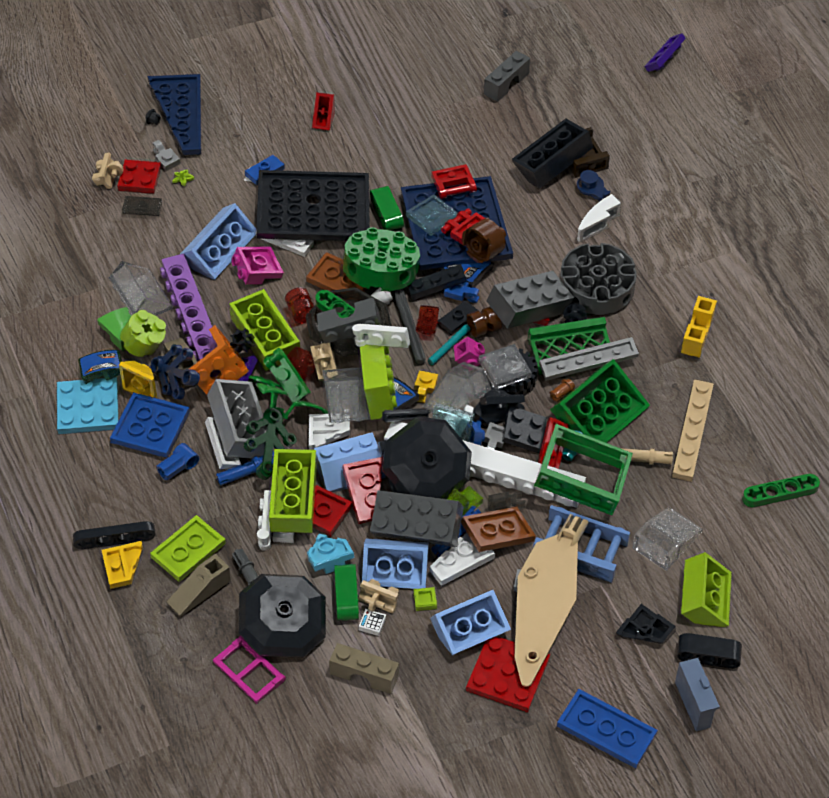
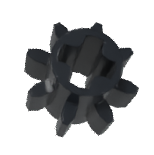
(574, 313)
(242, 340)

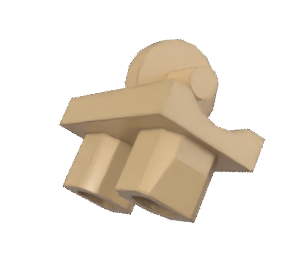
(107, 171)
(323, 358)
(378, 596)

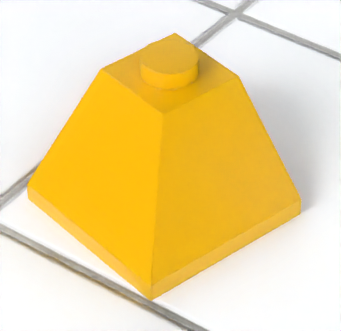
(137, 378)

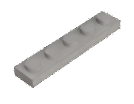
(588, 358)

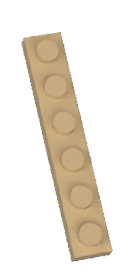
(692, 430)

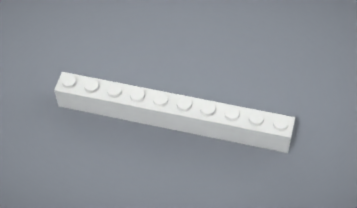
(504, 469)

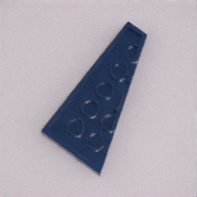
(181, 105)

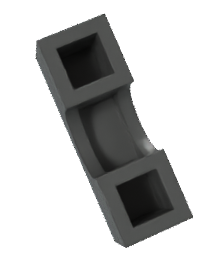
(514, 67)
(335, 328)

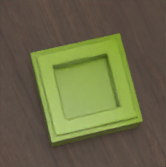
(425, 599)

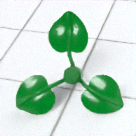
(270, 387)

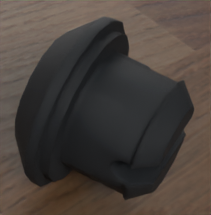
(152, 117)

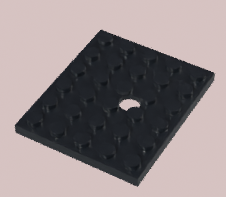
(288, 215)

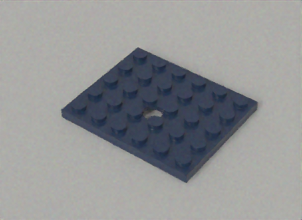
(440, 248)

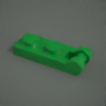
(287, 375)

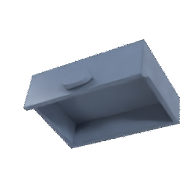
(696, 693)

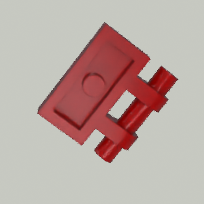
(466, 221)

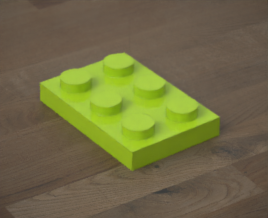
(188, 548)

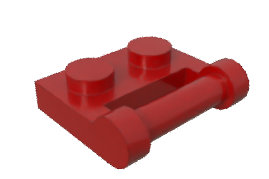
(451, 177)

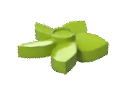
(182, 177)

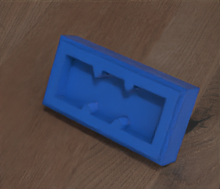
(269, 163)

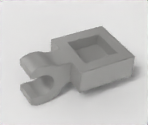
(166, 157)
(494, 436)

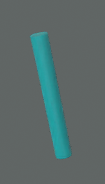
(449, 344)

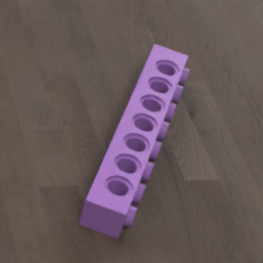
(189, 306)

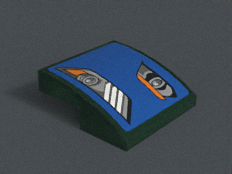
(100, 364)

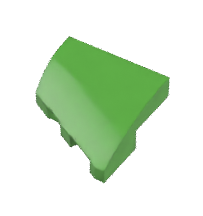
(114, 323)

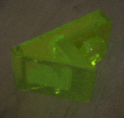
(467, 498)

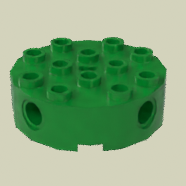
(381, 259)

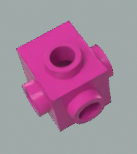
(468, 351)

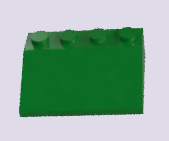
(601, 403)

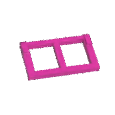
(237, 679)

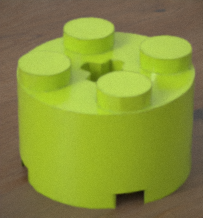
(143, 333)

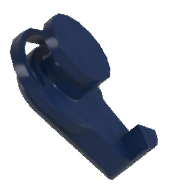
(592, 185)

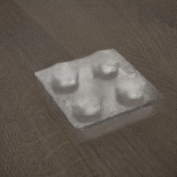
(505, 366)

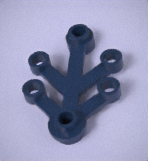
(160, 366)

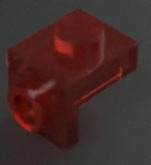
(427, 320)

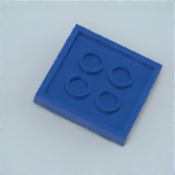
(150, 425)

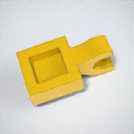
(425, 384)

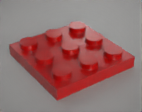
(498, 677)

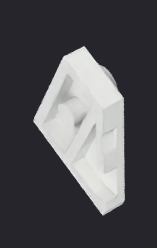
(323, 432)

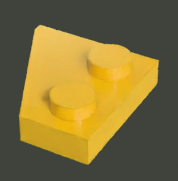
(122, 563)

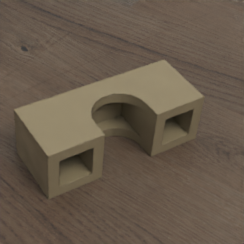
(378, 670)

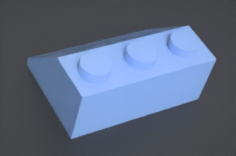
(333, 456)
(395, 563)
(470, 622)

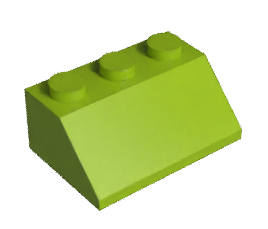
(706, 591)

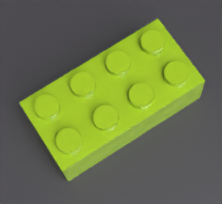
(266, 323)
(378, 379)
(293, 491)

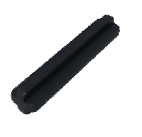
(404, 414)

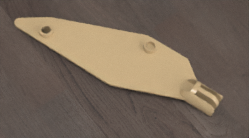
(546, 596)

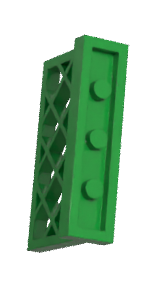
(565, 332)

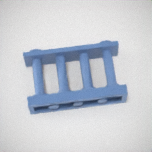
(586, 562)

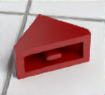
(323, 111)

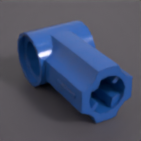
(182, 458)

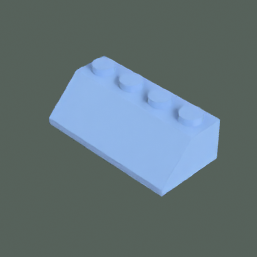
(217, 242)

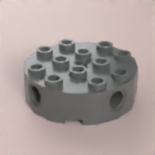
(599, 277)

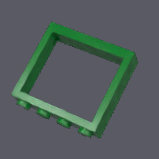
(578, 490)

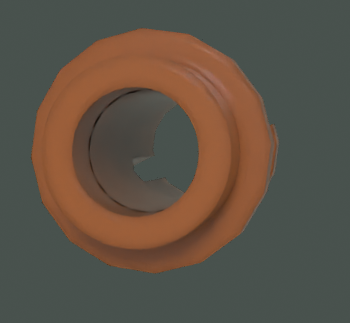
(563, 389)

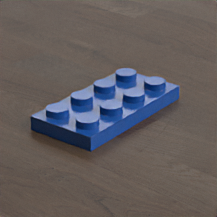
(607, 728)

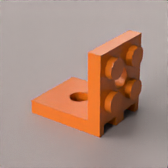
(221, 358)

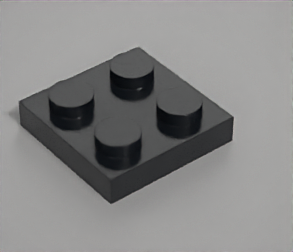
(524, 429)

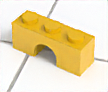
(699, 326)

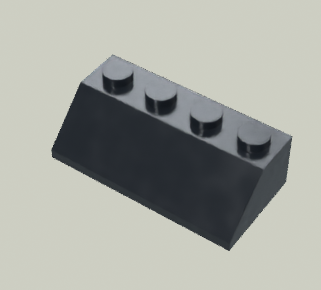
(553, 152)

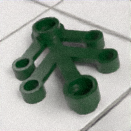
(269, 438)

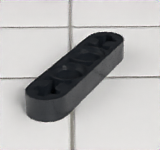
(115, 535)

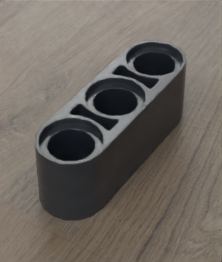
(710, 650)

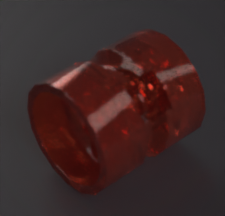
(299, 304)

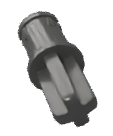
(245, 566)

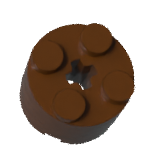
(484, 240)

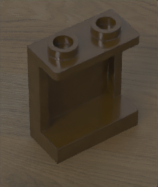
(592, 160)

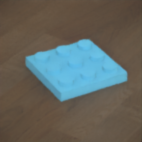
(87, 406)

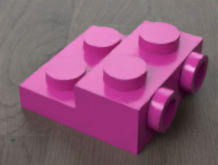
(256, 264)

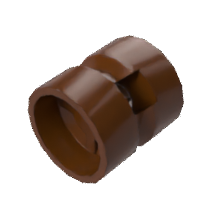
(483, 321)

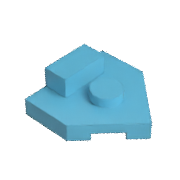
(329, 552)

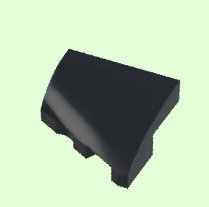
(491, 413)
(646, 626)

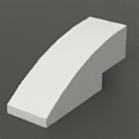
(599, 218)

